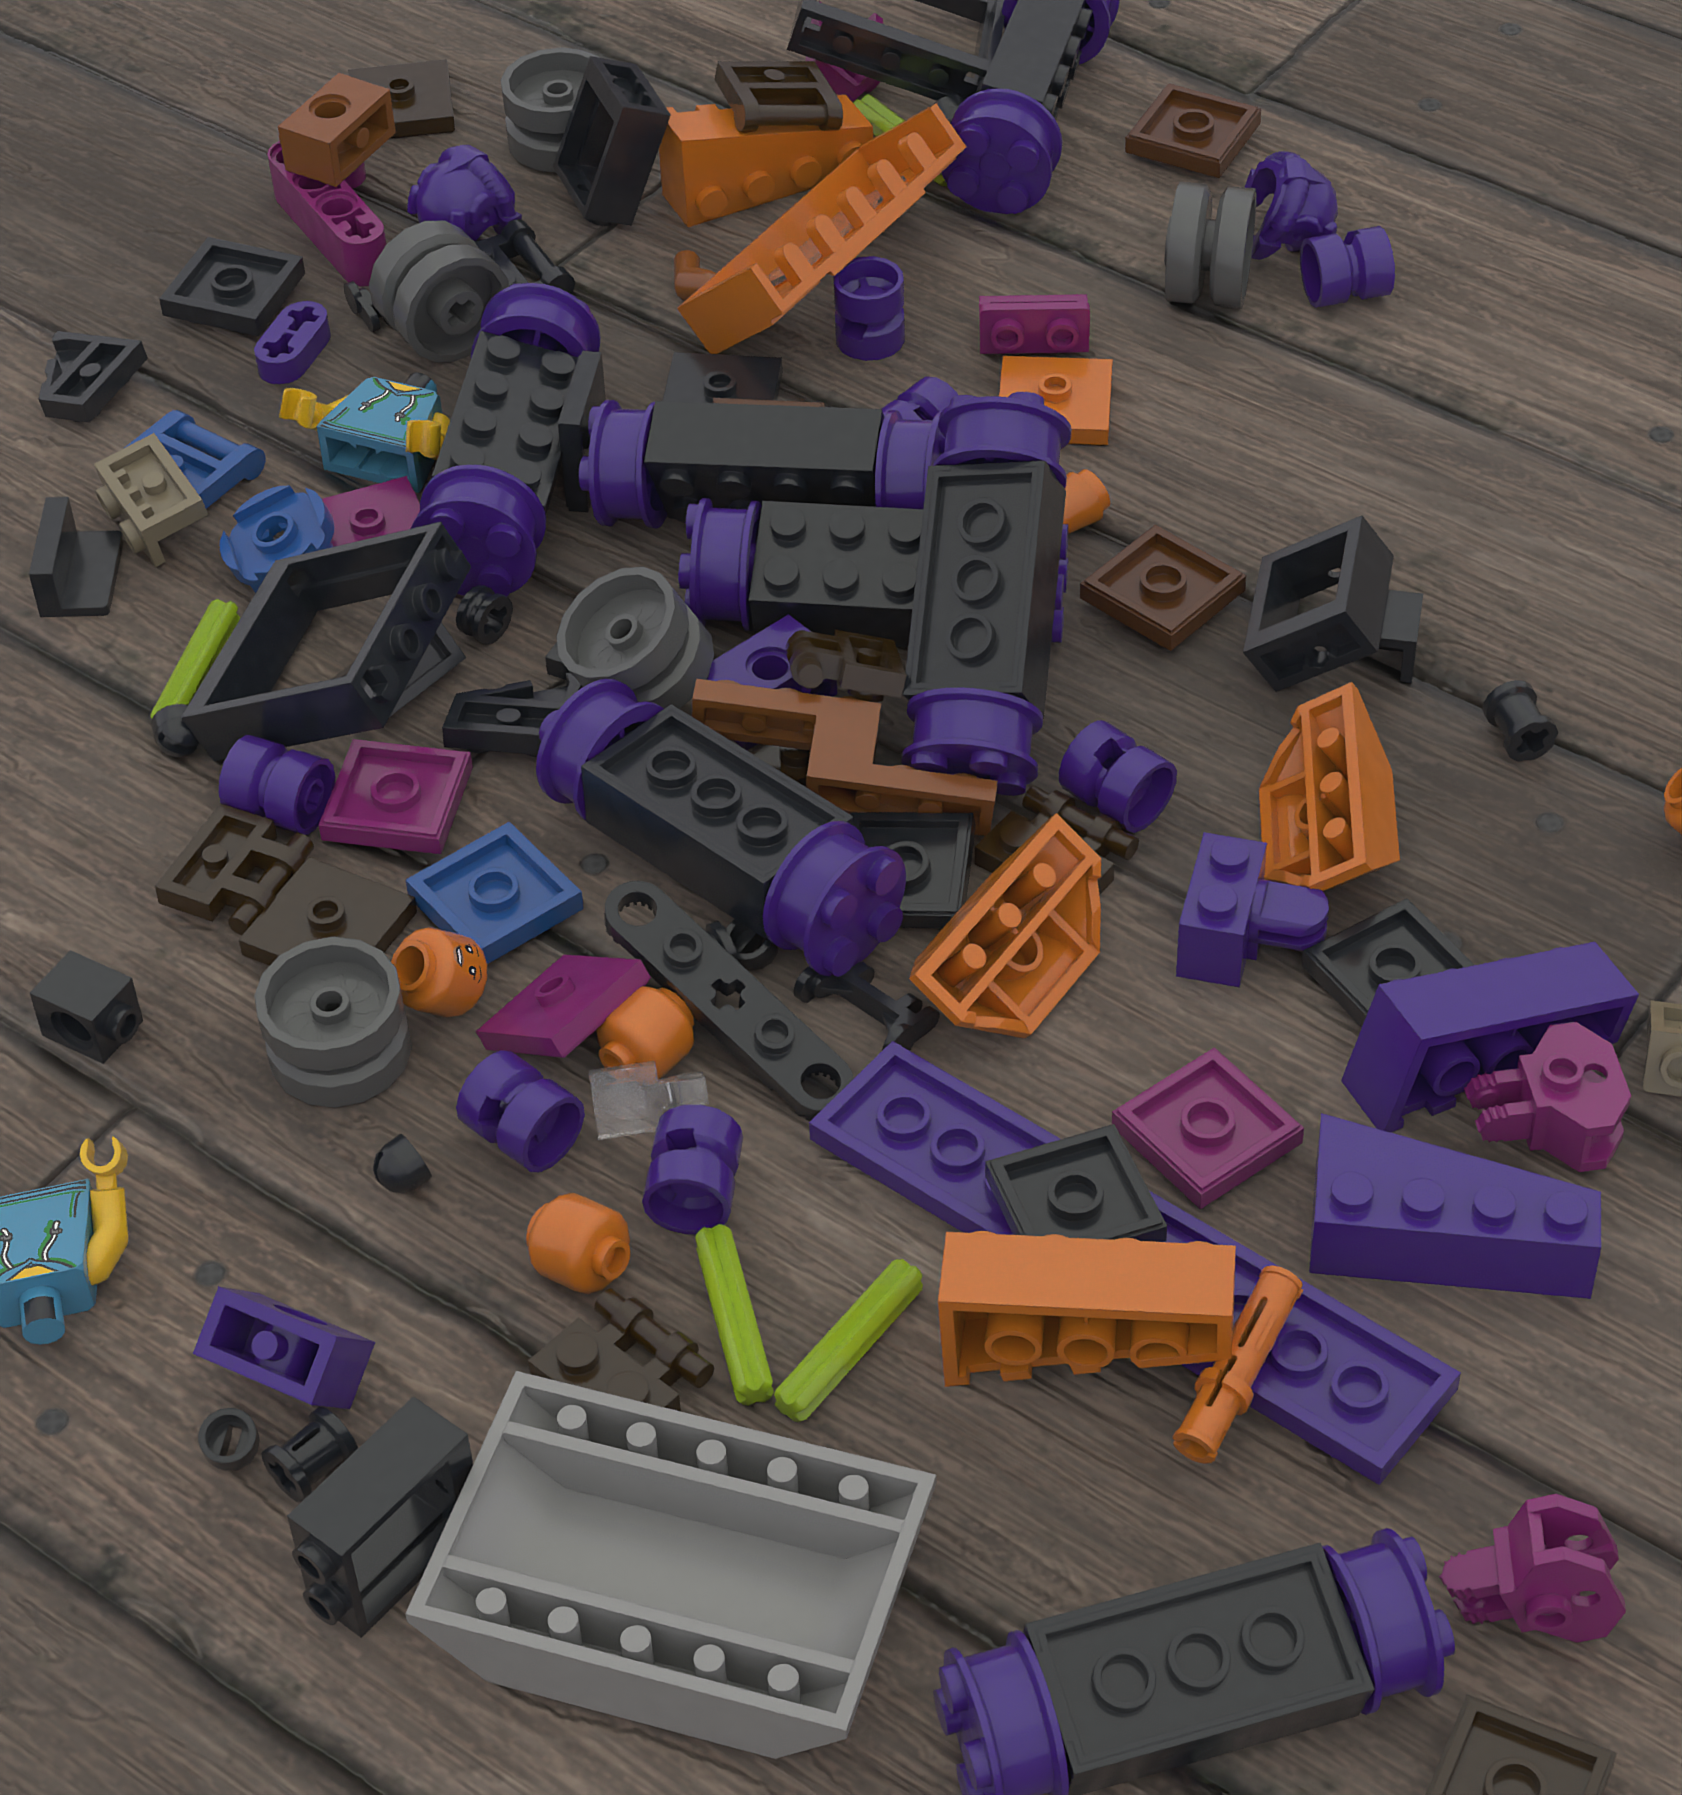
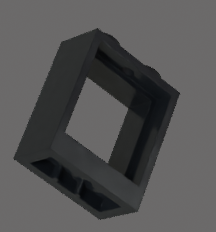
(611, 141)
(1349, 627)
(379, 1517)

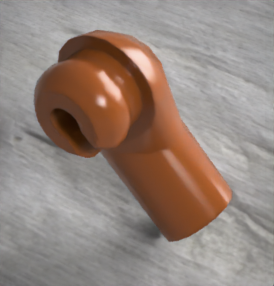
(688, 274)

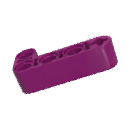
(331, 217)

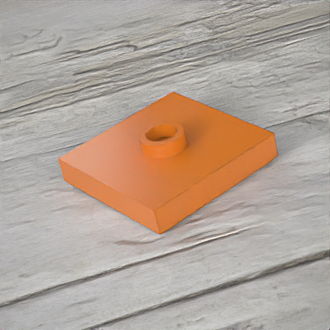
(1070, 386)

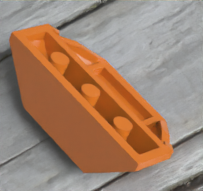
(1328, 797)
(1018, 937)

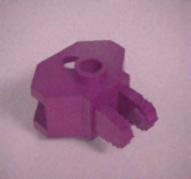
(1557, 1098)
(1540, 1573)

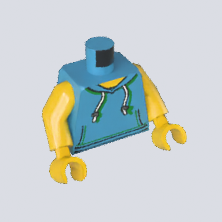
(377, 429)
(60, 1247)

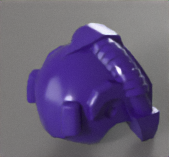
(464, 192)
(1301, 204)

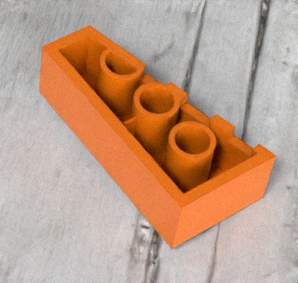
(720, 171)
(1081, 1303)

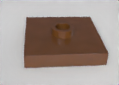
(1193, 130)
(1163, 587)

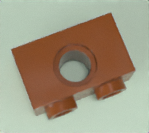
(337, 129)

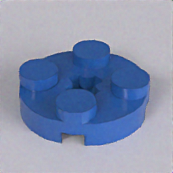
(251, 544)

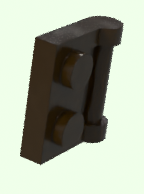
(778, 94)

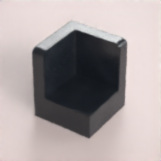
(1402, 627)

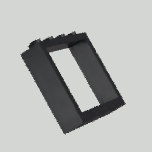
(897, 55)
(414, 566)

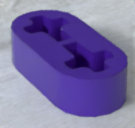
(292, 342)

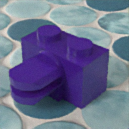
(1236, 910)

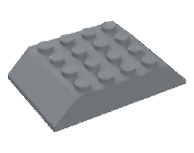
(671, 1567)

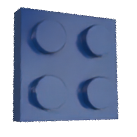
(496, 892)

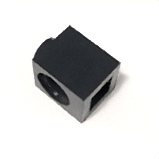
(87, 1007)

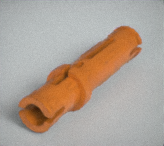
(1226, 1386)

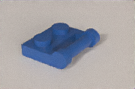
(206, 474)

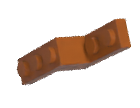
(842, 748)

